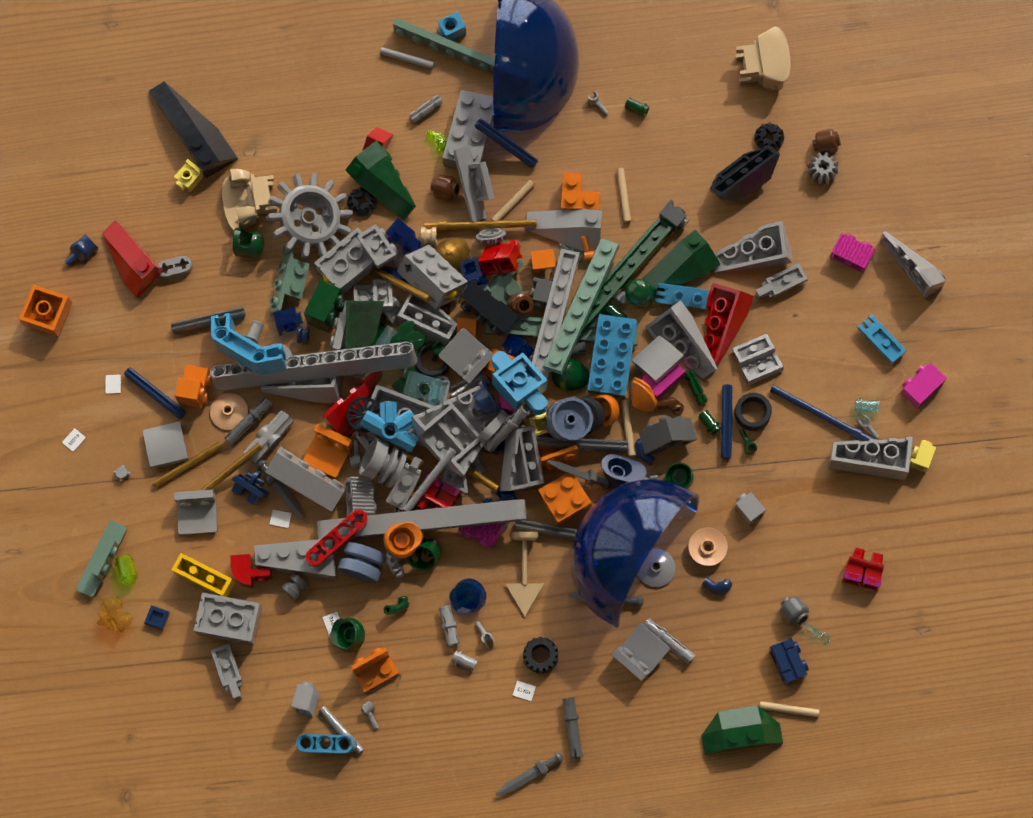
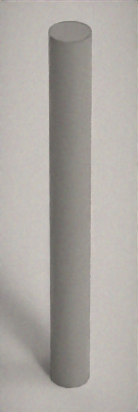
(430, 479)

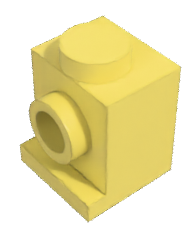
(190, 182)
(922, 456)

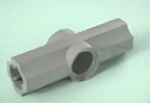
(270, 435)

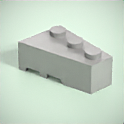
(427, 320)
(521, 460)

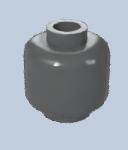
(794, 611)

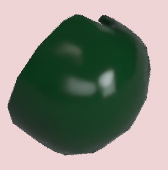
(680, 474)

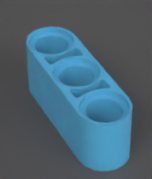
(317, 743)

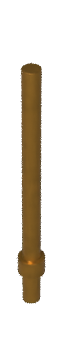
(443, 225)

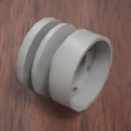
(382, 462)

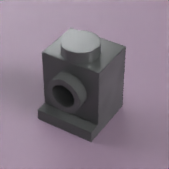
(674, 215)
(541, 292)

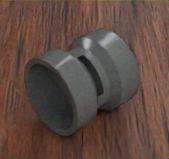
(295, 586)

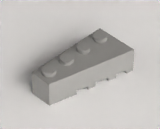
(873, 457)
(305, 479)
(291, 558)

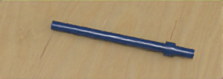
(855, 433)

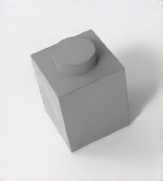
(749, 507)

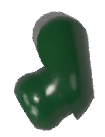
(396, 609)

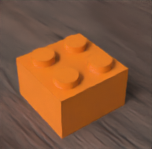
(45, 310)
(564, 499)

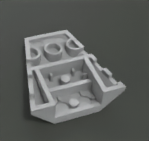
(454, 426)

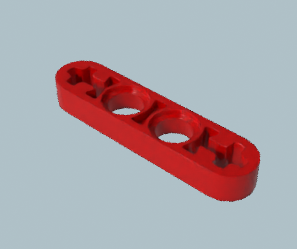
(334, 535)

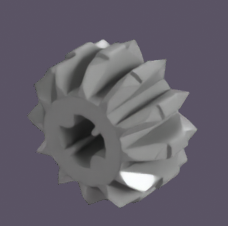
(819, 173)

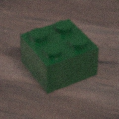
(324, 306)

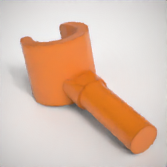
(588, 255)

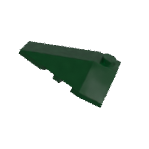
(378, 176)
(685, 262)

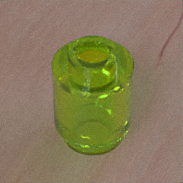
(126, 569)

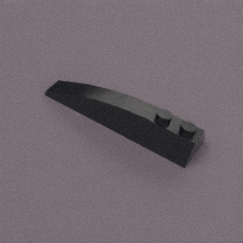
(195, 131)

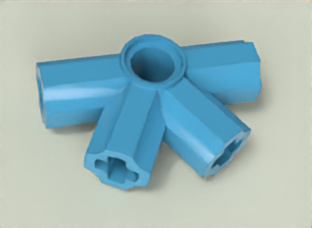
(388, 418)

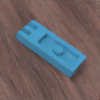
(688, 295)
(882, 339)

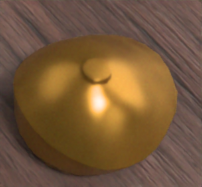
(453, 250)

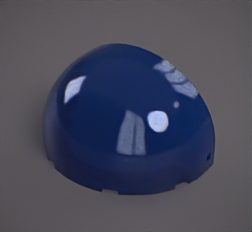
(533, 63)
(619, 537)

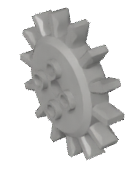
(311, 198)

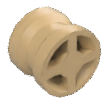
(428, 236)

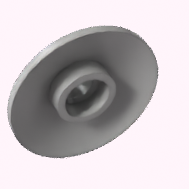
(658, 577)

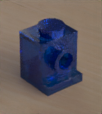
(471, 270)
(287, 320)
(516, 345)

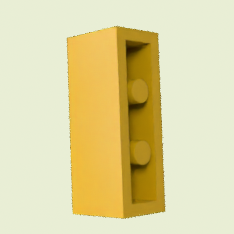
(203, 576)

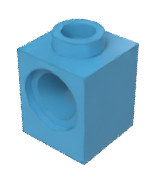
(451, 20)

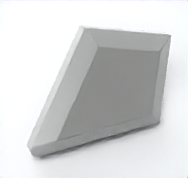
(456, 481)

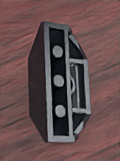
(745, 174)

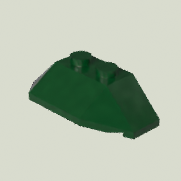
(740, 730)

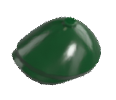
(573, 378)
(347, 634)

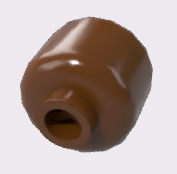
(826, 141)
(445, 187)
(521, 304)

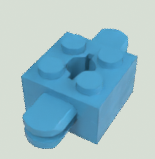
(527, 380)

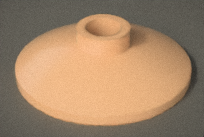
(229, 420)
(710, 537)

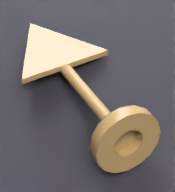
(526, 592)

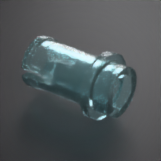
(867, 405)

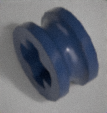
(303, 335)

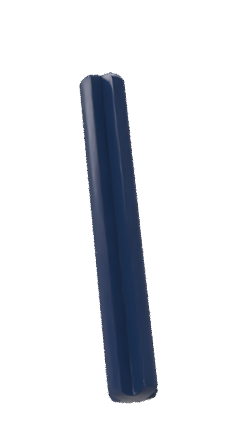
(506, 143)
(155, 393)
(726, 422)

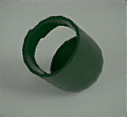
(250, 244)
(640, 293)
(430, 545)

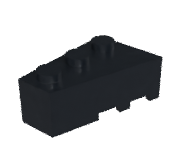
(487, 308)

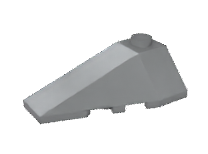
(568, 226)
(758, 250)
(920, 271)
(681, 331)
(315, 390)

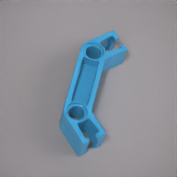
(244, 351)

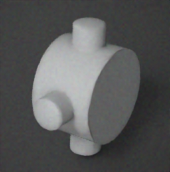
(122, 473)

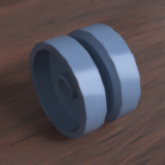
(568, 409)
(362, 562)

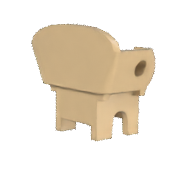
(767, 59)
(244, 199)

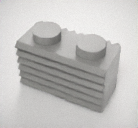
(359, 495)
(305, 699)

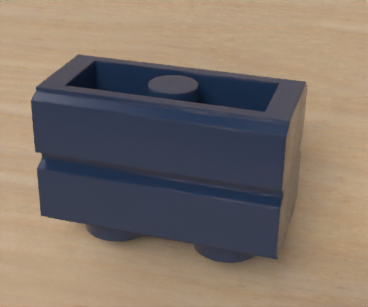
(788, 661)

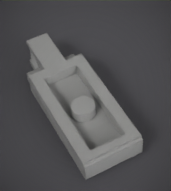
(782, 282)
(405, 484)
(228, 670)

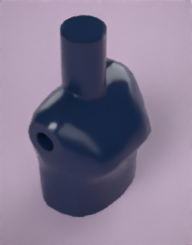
(81, 250)

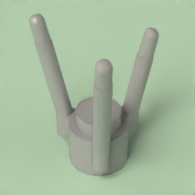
(474, 383)

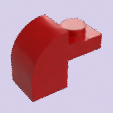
(245, 574)

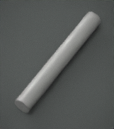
(407, 58)
(338, 727)

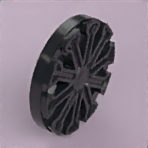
(361, 412)

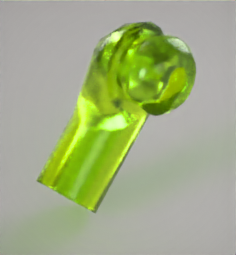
(439, 138)

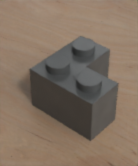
(666, 434)

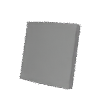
(379, 291)
(658, 359)
(757, 359)
(165, 445)

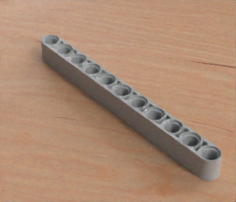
(319, 366)
(434, 518)

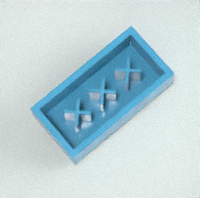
(612, 355)

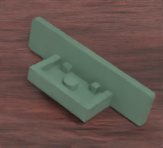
(290, 279)
(504, 285)
(100, 561)

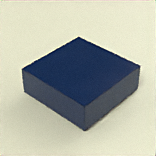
(157, 617)

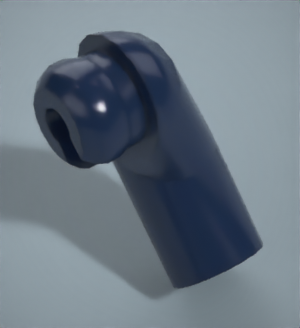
(719, 587)

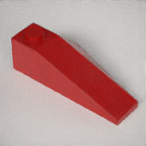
(132, 261)
(726, 315)
(336, 415)

